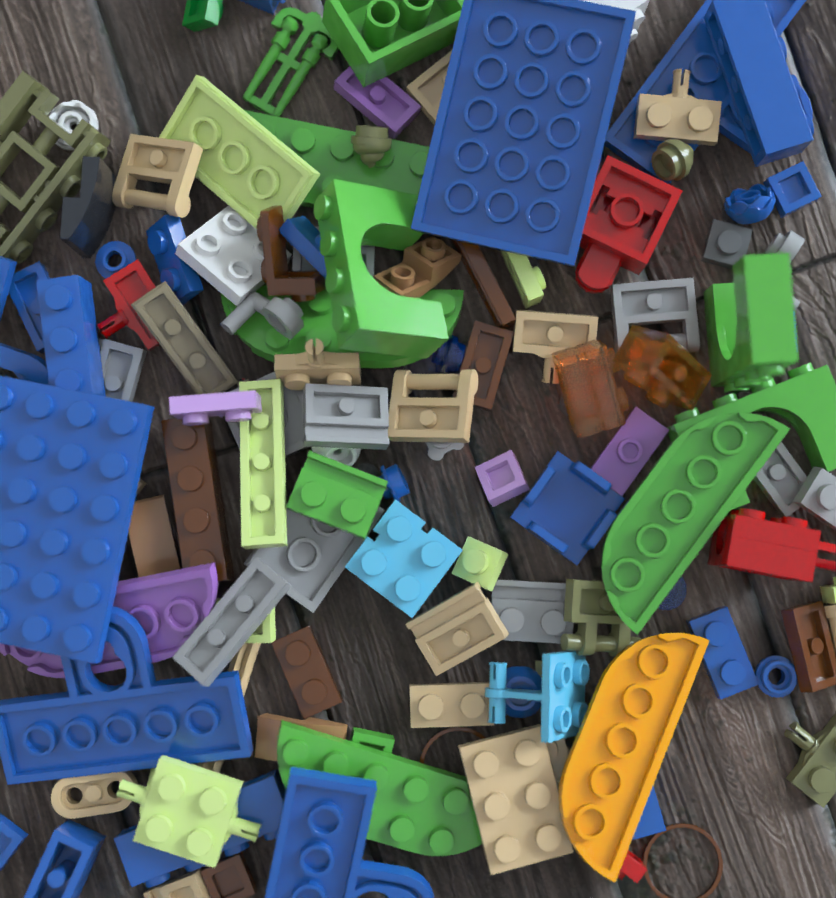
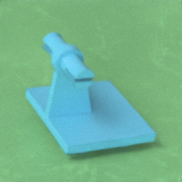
(561, 694)

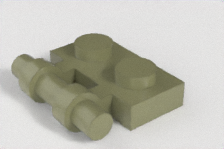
(589, 605)

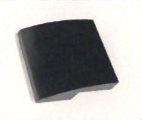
(89, 217)

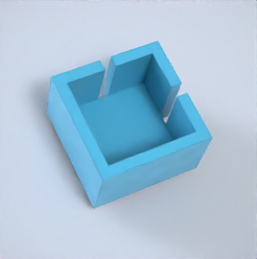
(403, 560)

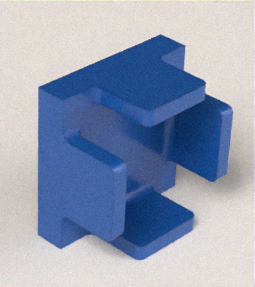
(568, 507)

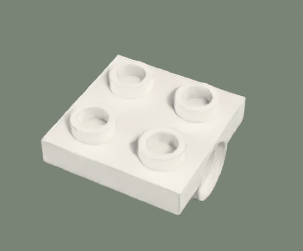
(226, 255)

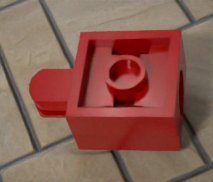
(622, 223)
(769, 548)

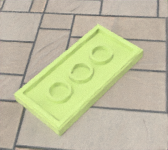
(239, 155)

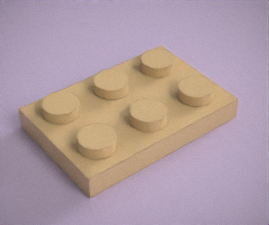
(515, 799)

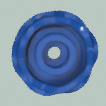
(750, 205)
(527, 679)

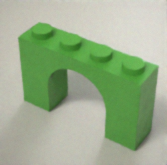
(364, 311)
(751, 323)
(803, 401)

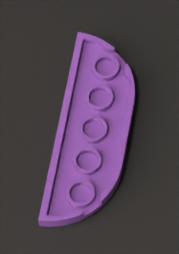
(164, 604)

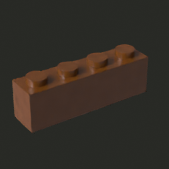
(197, 496)

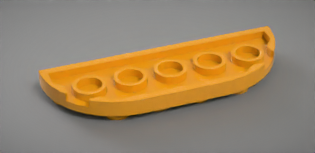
(624, 745)

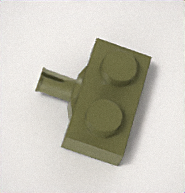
(817, 762)

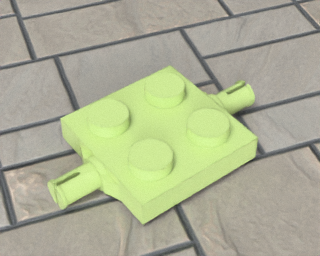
(188, 811)

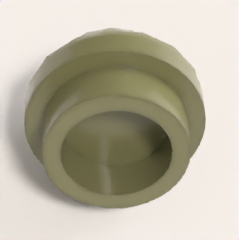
(371, 143)
(672, 160)

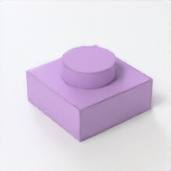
(502, 478)

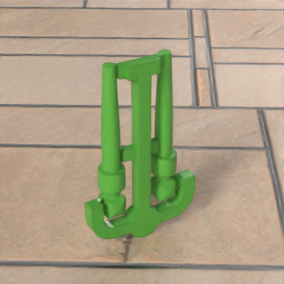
(286, 20)

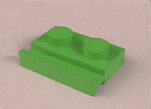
(337, 495)

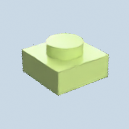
(480, 563)

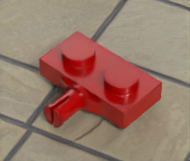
(127, 287)

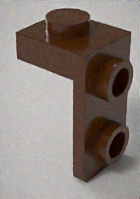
(301, 284)

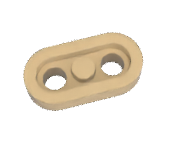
(96, 795)

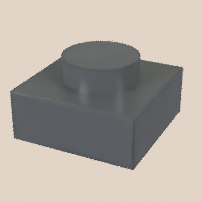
(725, 243)

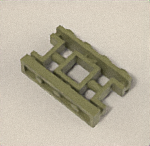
(46, 194)

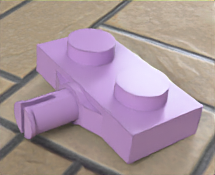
(198, 408)

